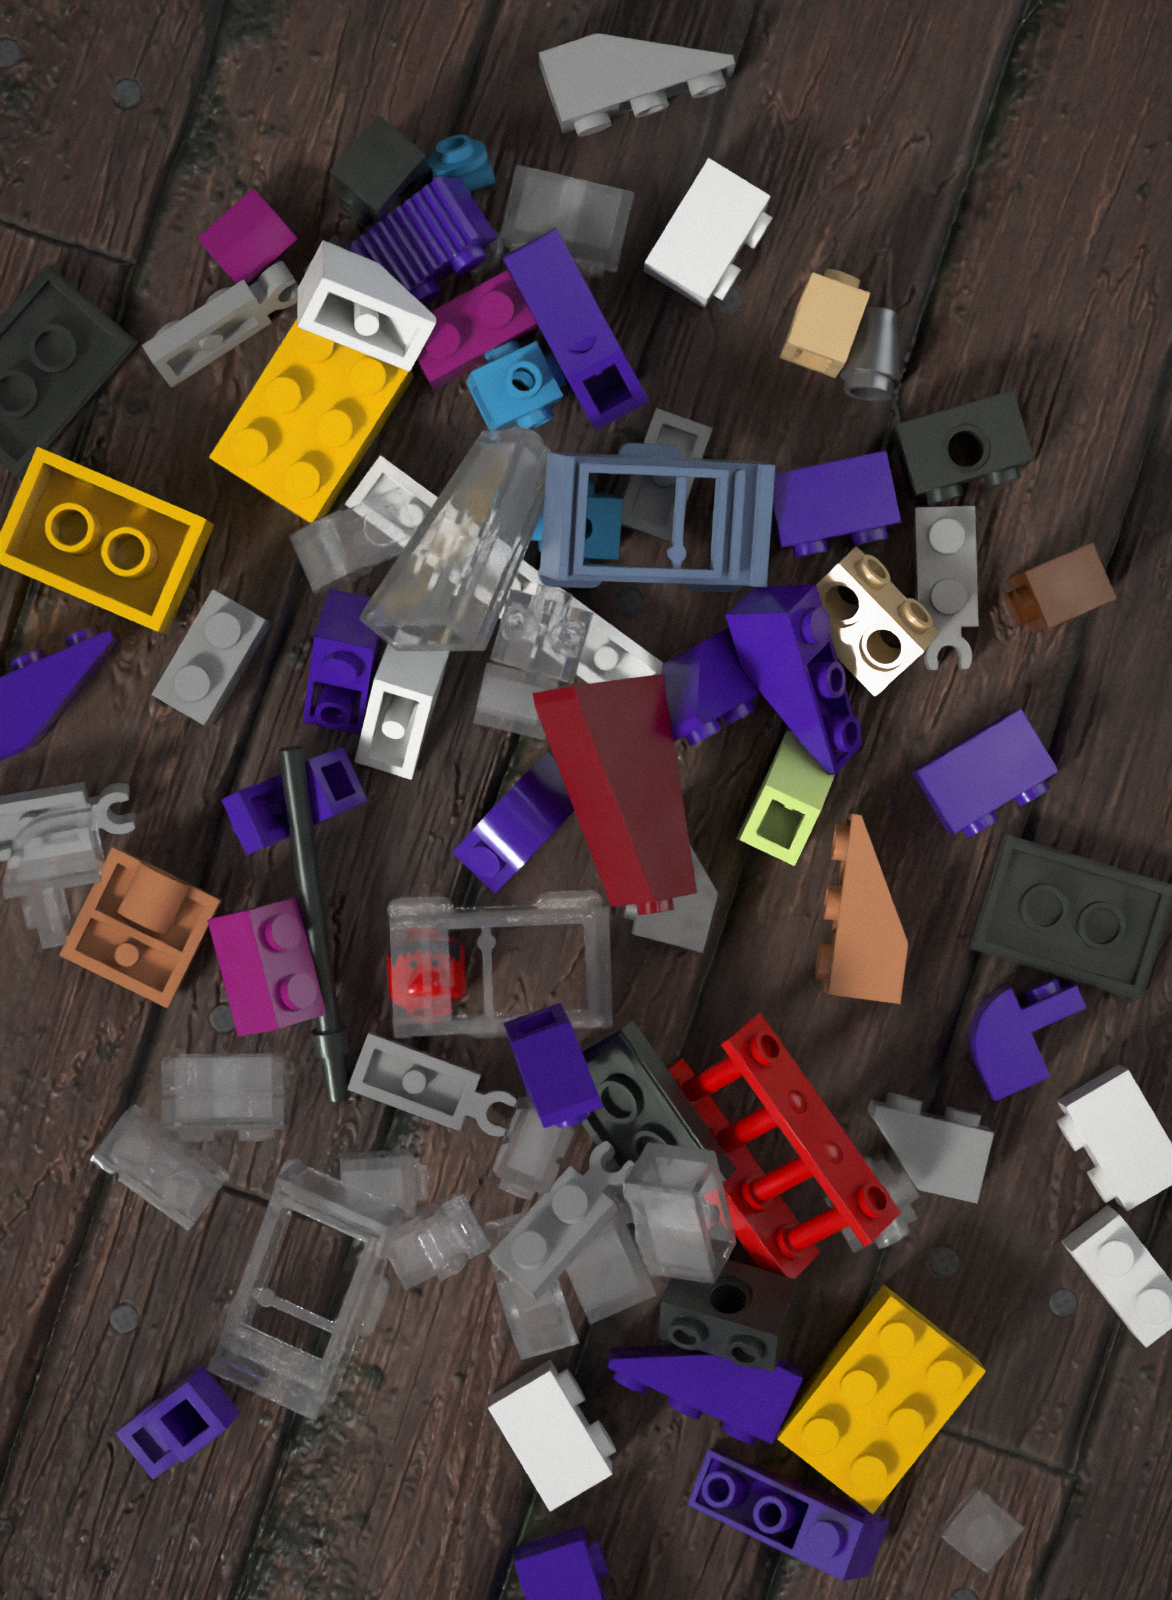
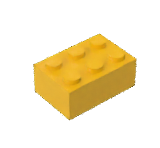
(310, 421)
(102, 541)
(879, 1399)

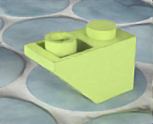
(786, 802)

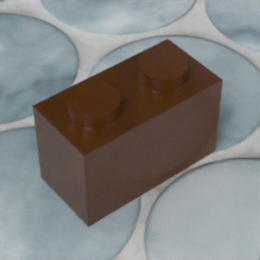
(1059, 589)

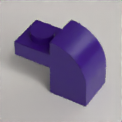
(260, 810)
(517, 825)
(1002, 1035)
(178, 1422)

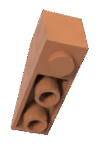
(866, 936)

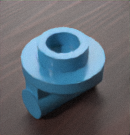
(463, 159)

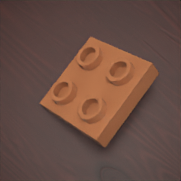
(141, 927)

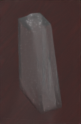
(466, 549)

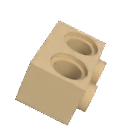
(825, 322)
(881, 606)

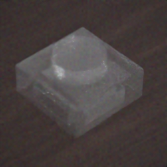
(981, 1529)

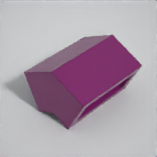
(247, 238)

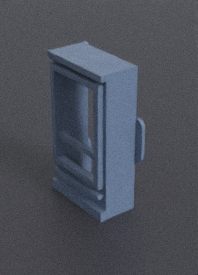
(738, 530)

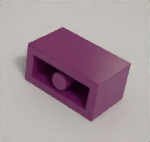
(474, 327)
(267, 967)

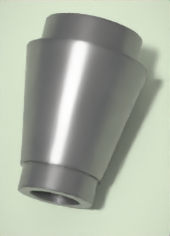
(874, 357)

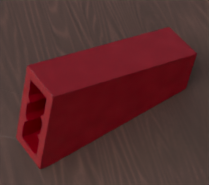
(623, 785)

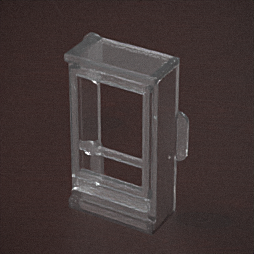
(422, 945)
(275, 1367)

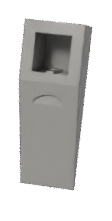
(616, 74)

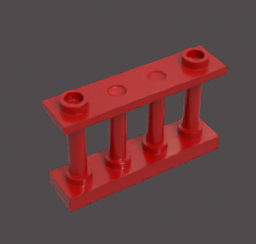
(824, 1151)

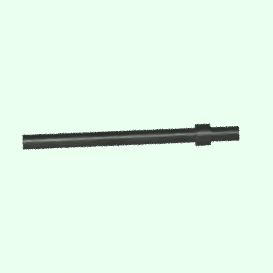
(329, 1037)

